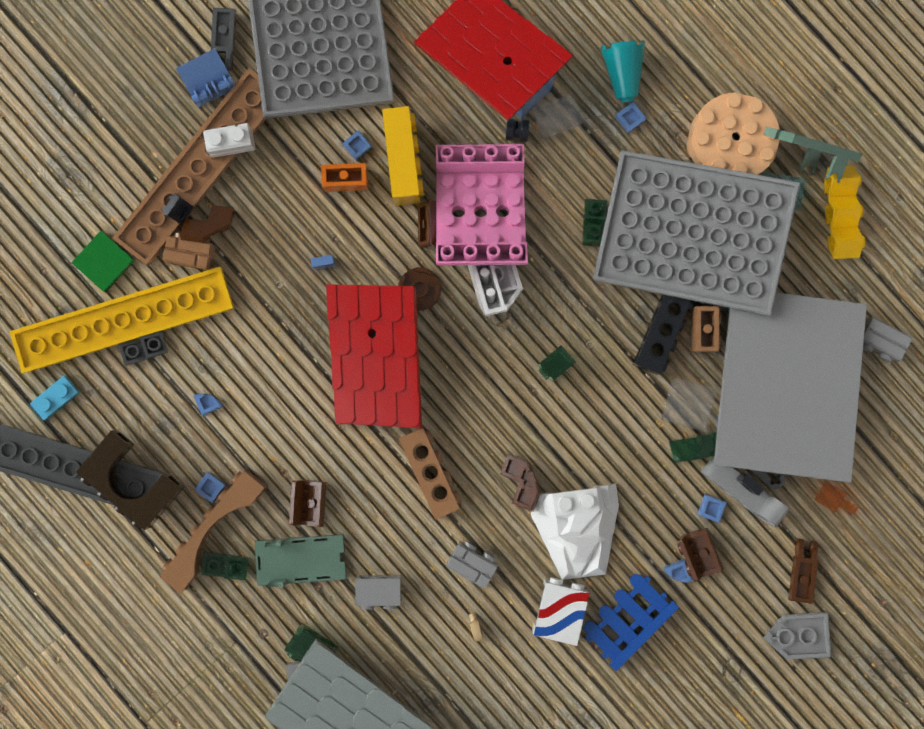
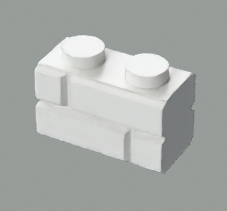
(229, 140)

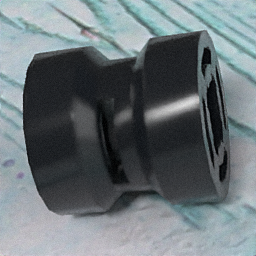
(517, 130)

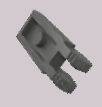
(224, 33)

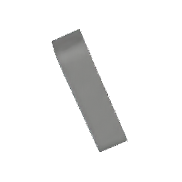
(763, 506)

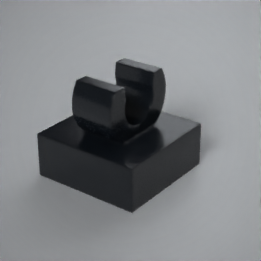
(177, 209)

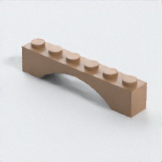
(186, 565)

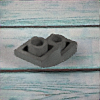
(143, 348)

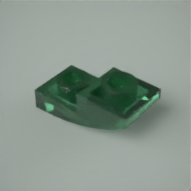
(593, 222)
(225, 565)

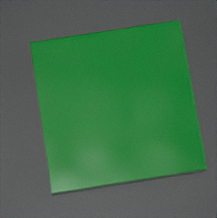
(103, 261)

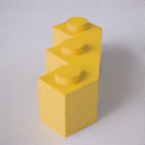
(844, 214)

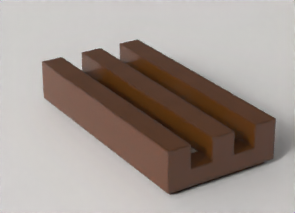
(426, 223)

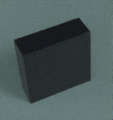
(752, 486)

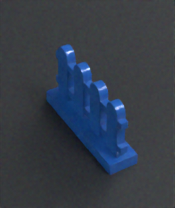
(625, 632)

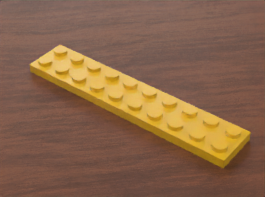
(121, 320)

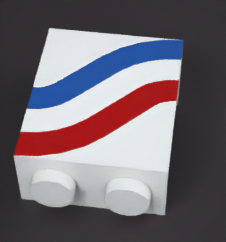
(561, 611)

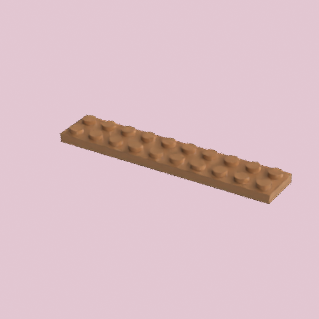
(190, 173)

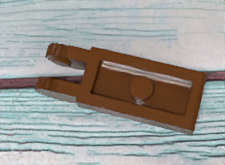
(803, 573)

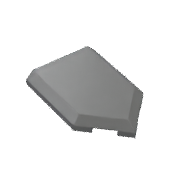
(801, 636)

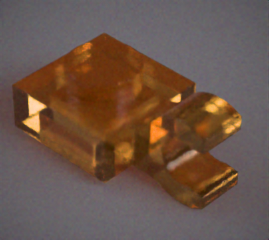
(833, 498)

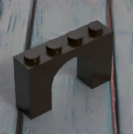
(100, 473)

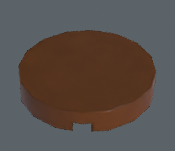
(427, 286)

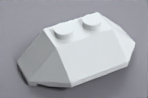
(495, 287)

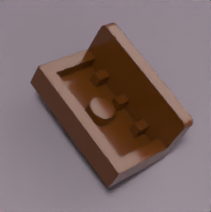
(307, 503)
(699, 554)

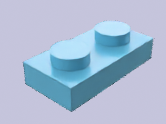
(55, 398)

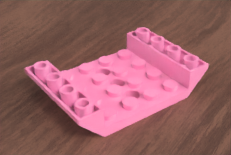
(474, 180)

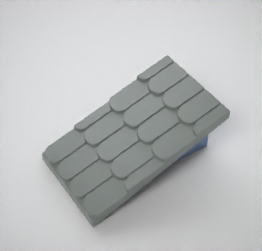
(336, 695)

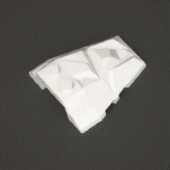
(578, 528)

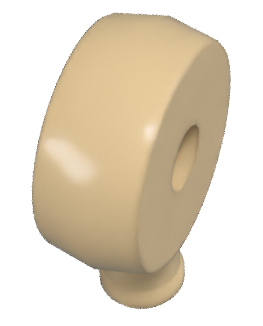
(475, 628)

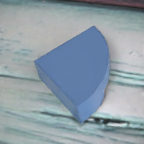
(207, 403)
(678, 571)

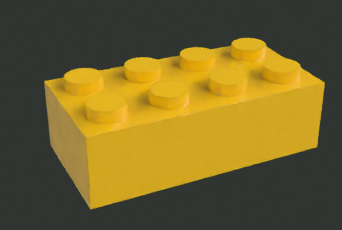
(401, 152)

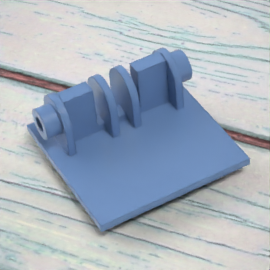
(206, 77)

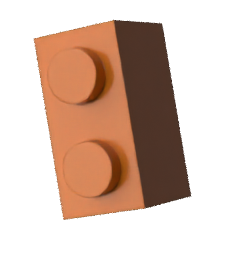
(344, 177)

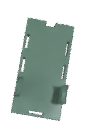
(814, 151)
(286, 560)

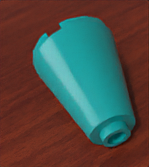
(624, 68)

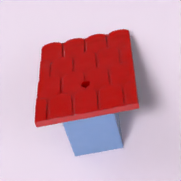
(495, 54)
(375, 355)

